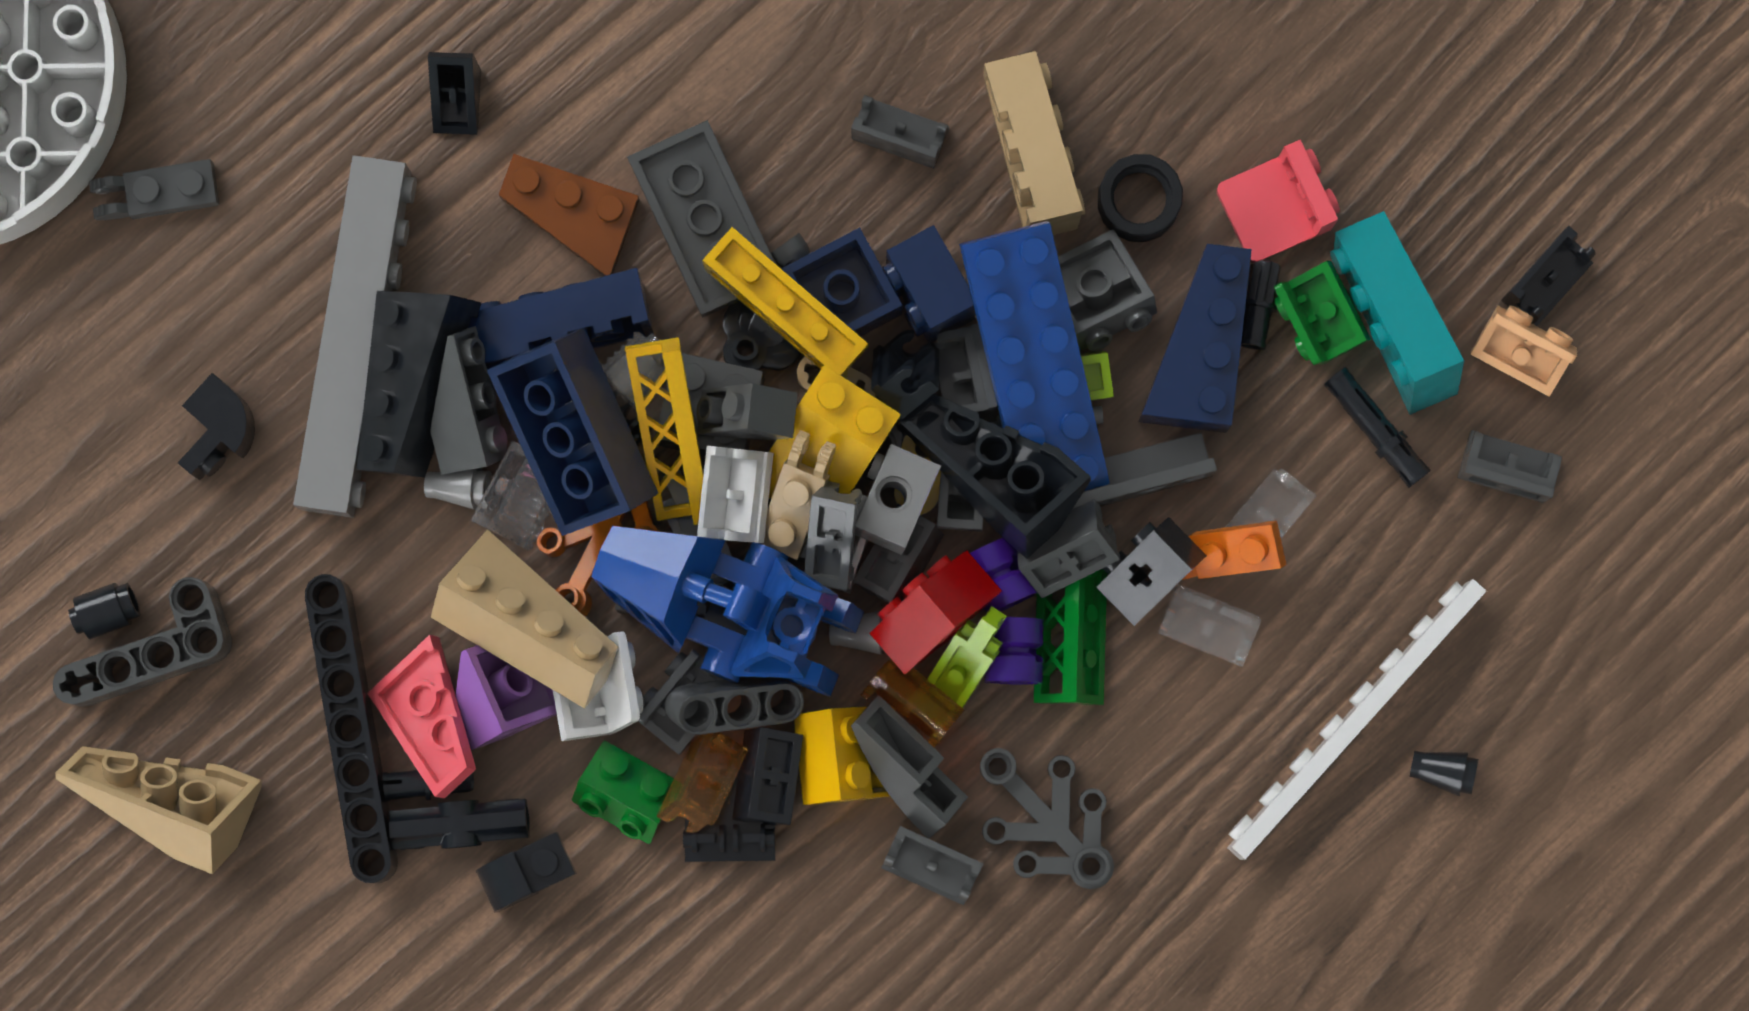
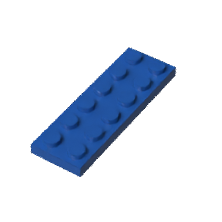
(1033, 343)

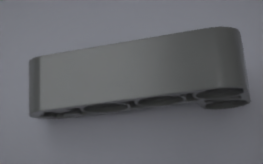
(142, 652)

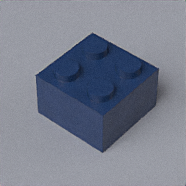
(849, 282)
(929, 284)

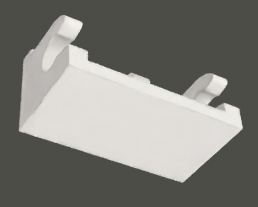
(735, 494)

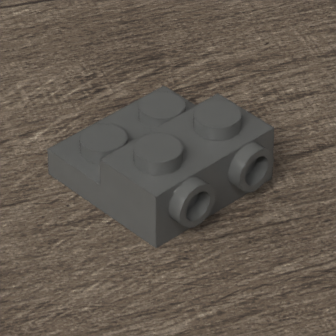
(1105, 291)

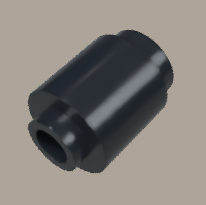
(104, 610)

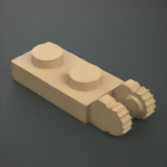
(791, 500)

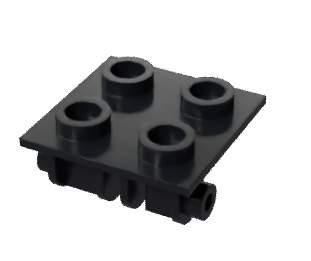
(730, 838)

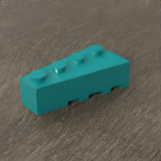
(1398, 312)

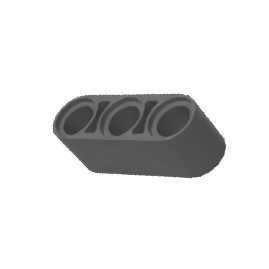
(714, 700)

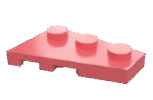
(426, 718)

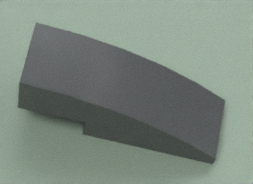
(907, 767)

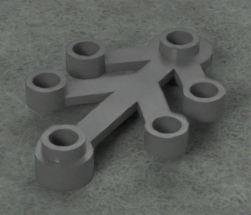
(1051, 824)

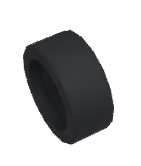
(1140, 164)

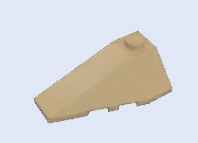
(177, 808)

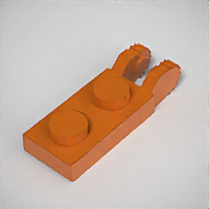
(1238, 550)

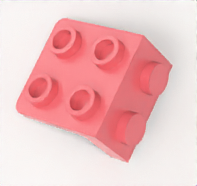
(1279, 203)

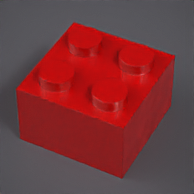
(933, 609)

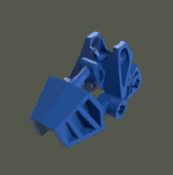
(666, 574)

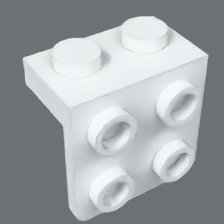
(612, 708)

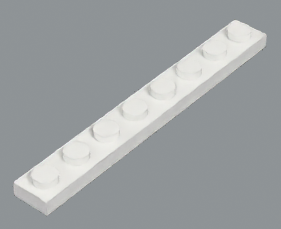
(1340, 732)

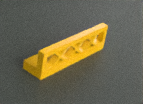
(783, 304)
(684, 422)

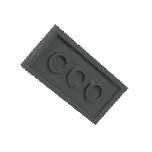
(695, 206)

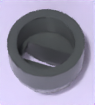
(791, 251)

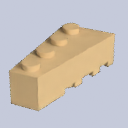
(1032, 142)
(523, 621)

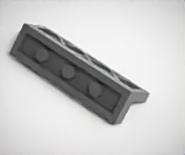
(1153, 470)

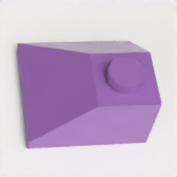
(498, 698)

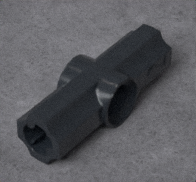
(459, 824)

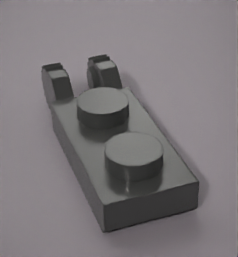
(158, 191)

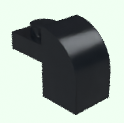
(228, 426)
(525, 872)

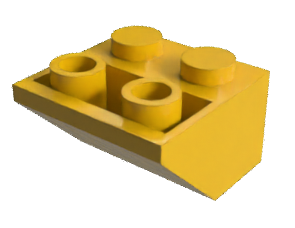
(832, 760)

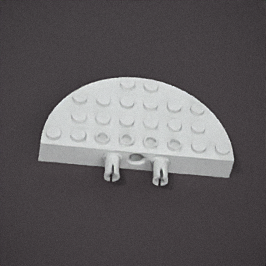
(57, 104)

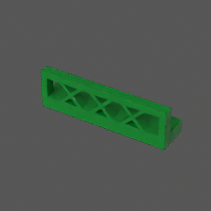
(1083, 649)

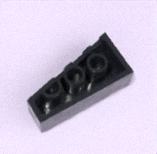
(405, 378)

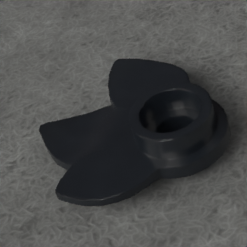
(748, 329)

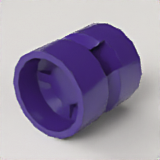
(1001, 564)
(1017, 657)

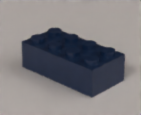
(573, 432)

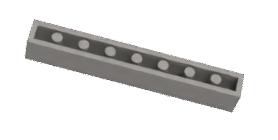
(363, 264)

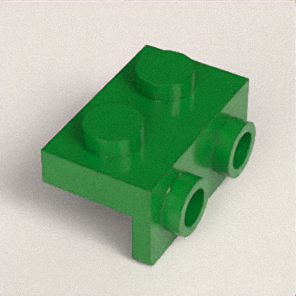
(1321, 314)
(623, 792)

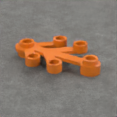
(597, 533)

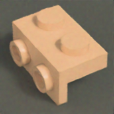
(1524, 349)

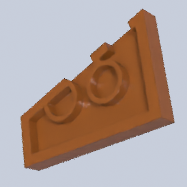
(573, 209)

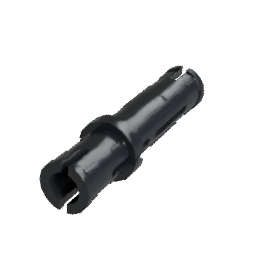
(1372, 421)

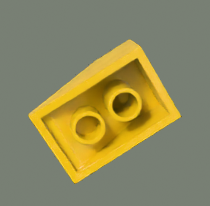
(841, 415)

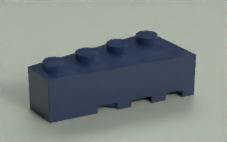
(605, 306)
(1203, 353)

